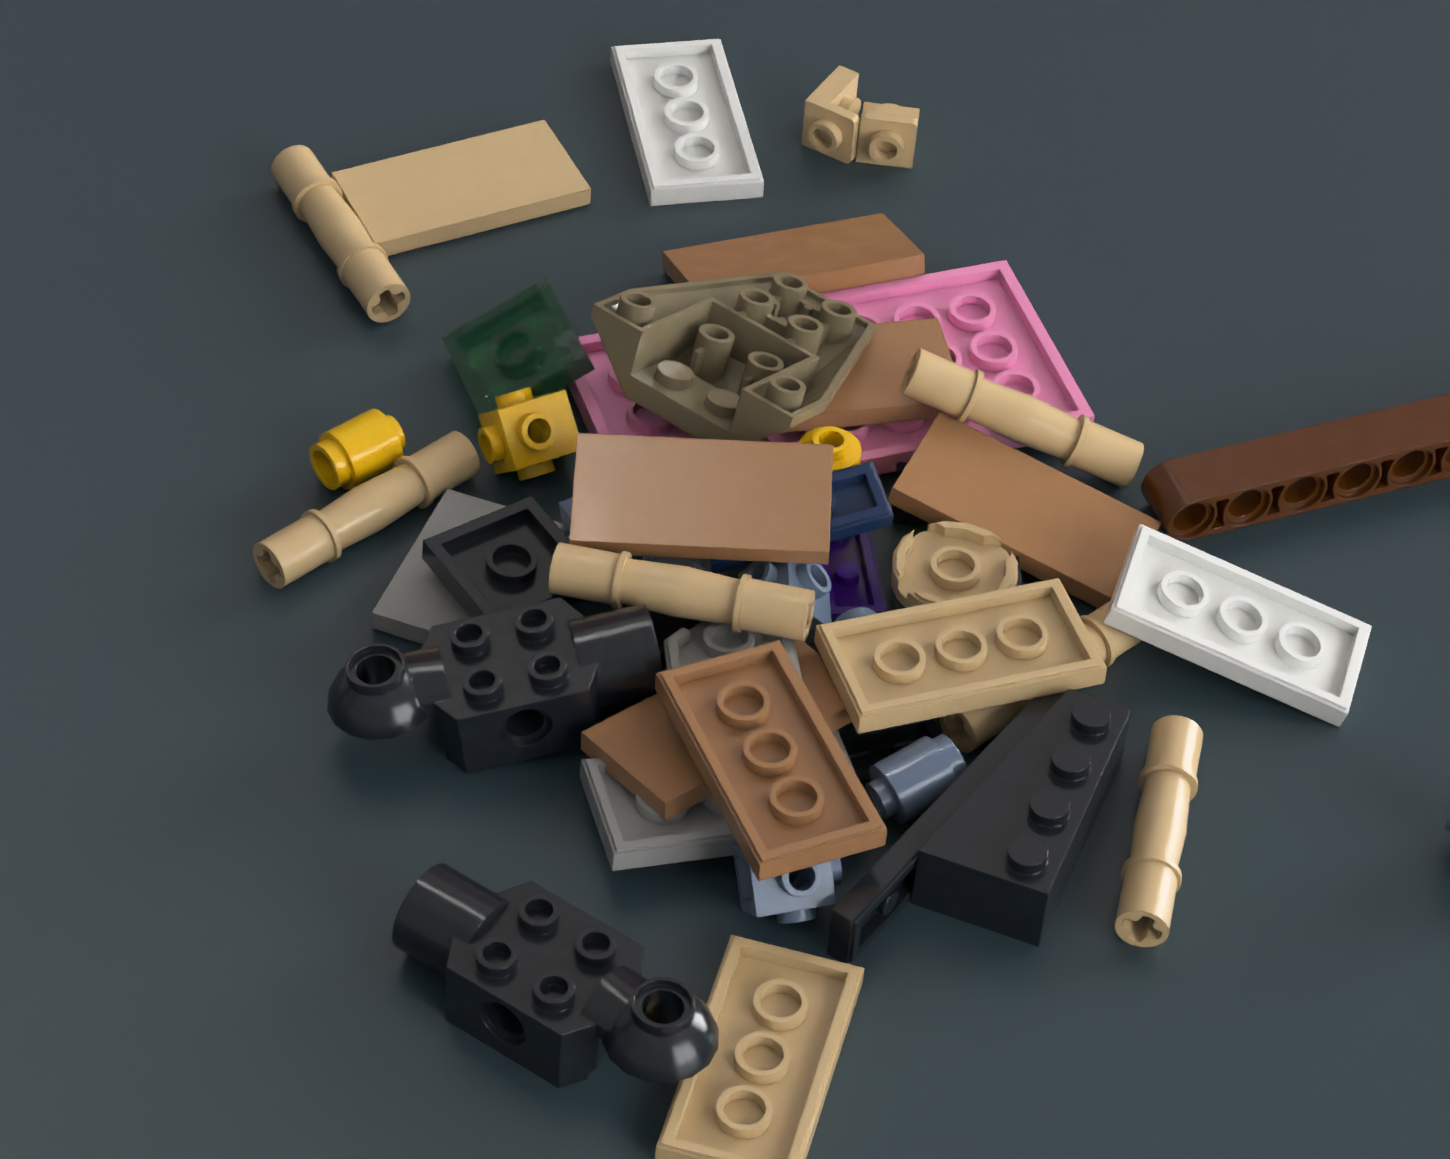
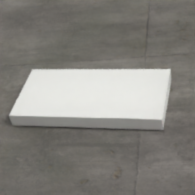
(686, 122)
(1238, 625)

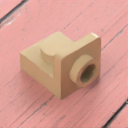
(833, 117)
(887, 135)

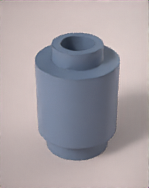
(914, 777)

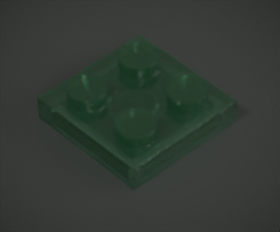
(518, 347)

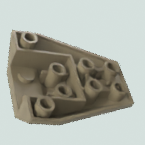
(731, 352)

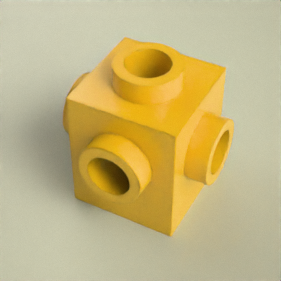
(527, 432)

